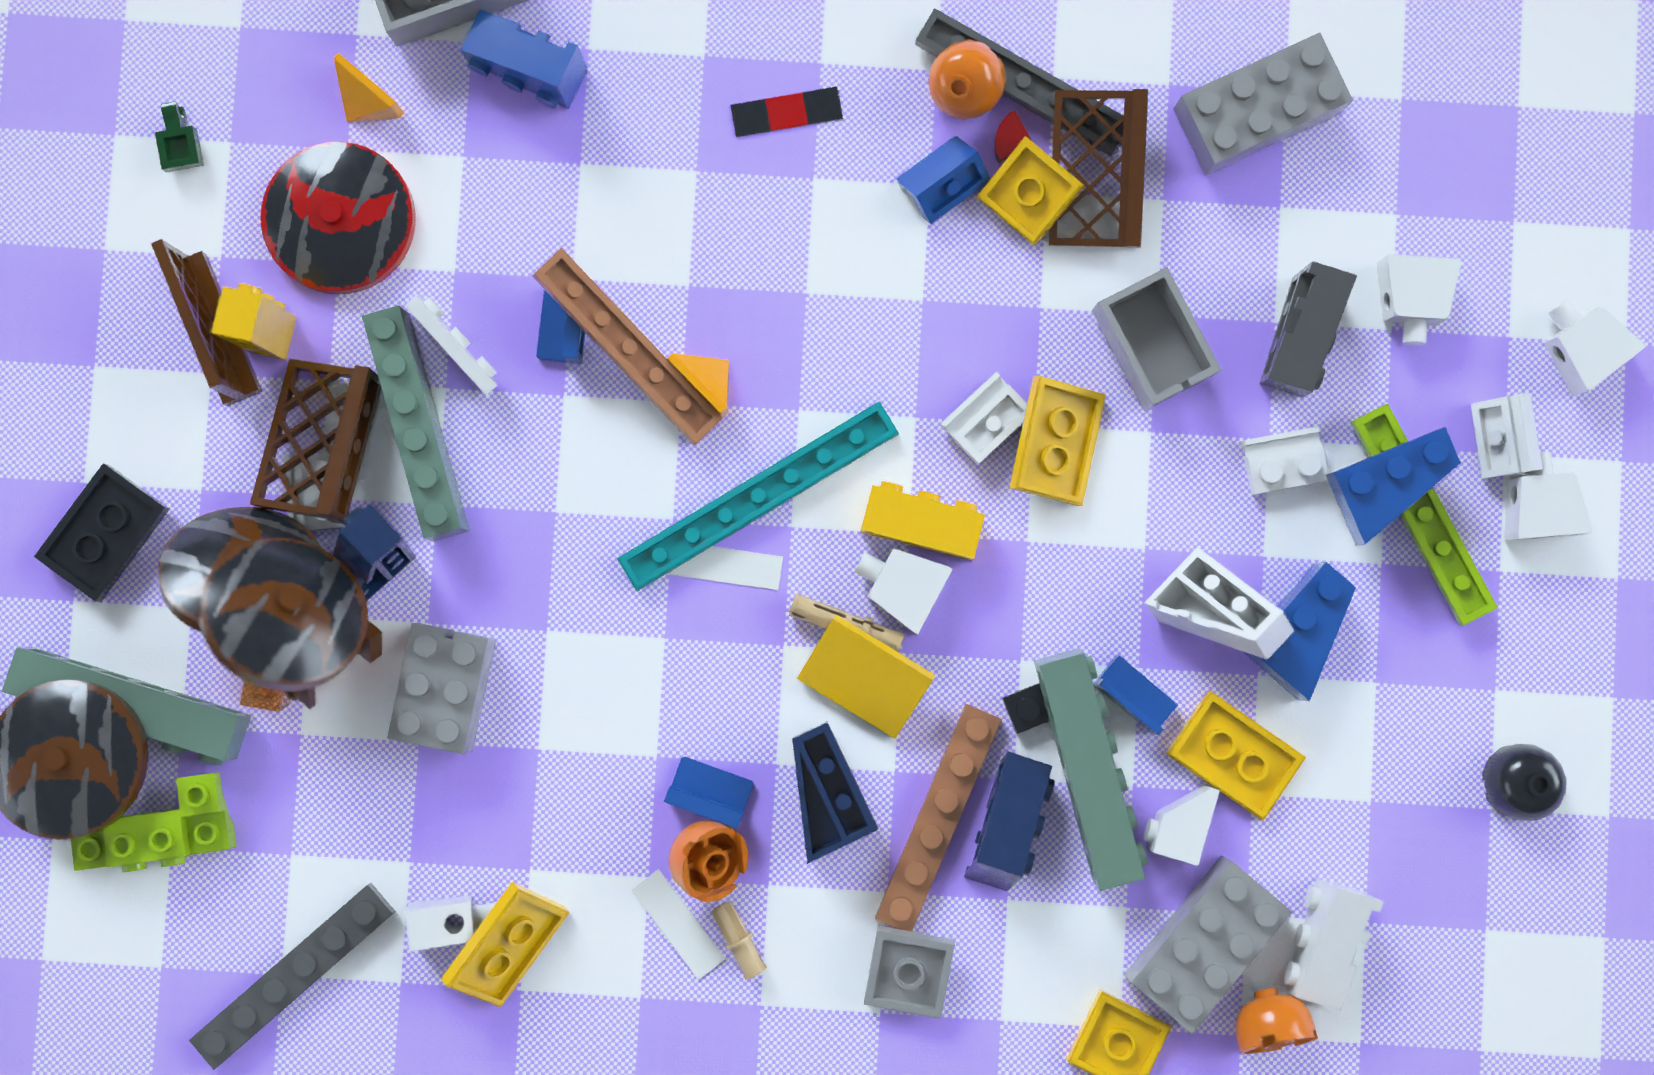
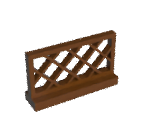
(1132, 165)
(197, 300)
(348, 440)

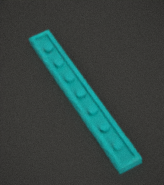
(758, 496)

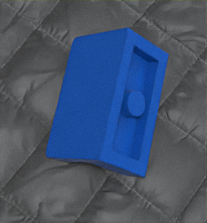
(944, 178)
(559, 335)
(1135, 694)
(709, 792)

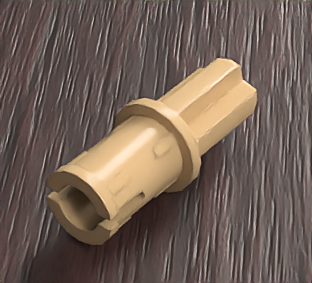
(738, 940)

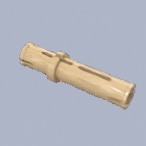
(822, 614)

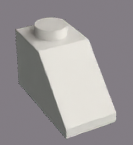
(1182, 826)

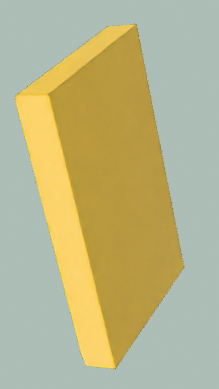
(1057, 441)
(865, 676)
(1235, 755)
(505, 945)

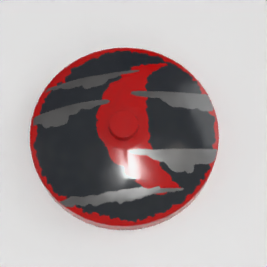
(338, 217)

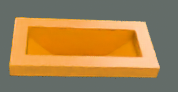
(361, 96)
(707, 376)

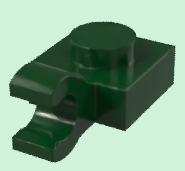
(178, 144)

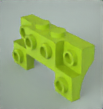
(170, 835)

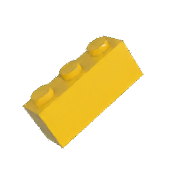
(254, 321)
(923, 521)

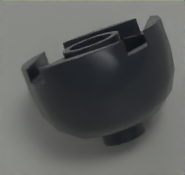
(1524, 782)

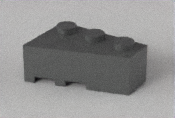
(1307, 329)

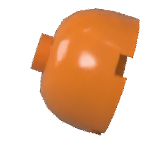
(966, 80)
(708, 860)
(1273, 1023)

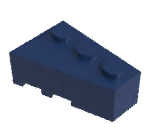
(371, 549)
(829, 795)
(1011, 822)

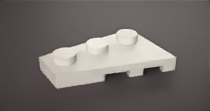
(452, 342)

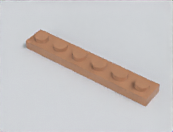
(627, 346)
(937, 818)

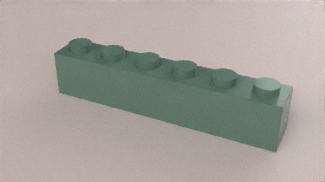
(415, 423)
(165, 714)
(1089, 768)

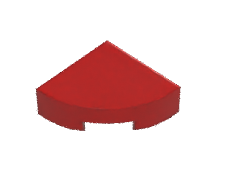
(1008, 136)

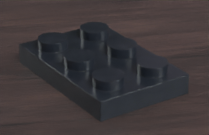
(101, 532)

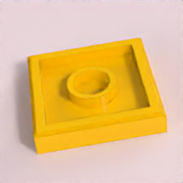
(1030, 191)
(1117, 1038)

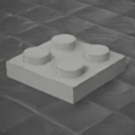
(909, 972)

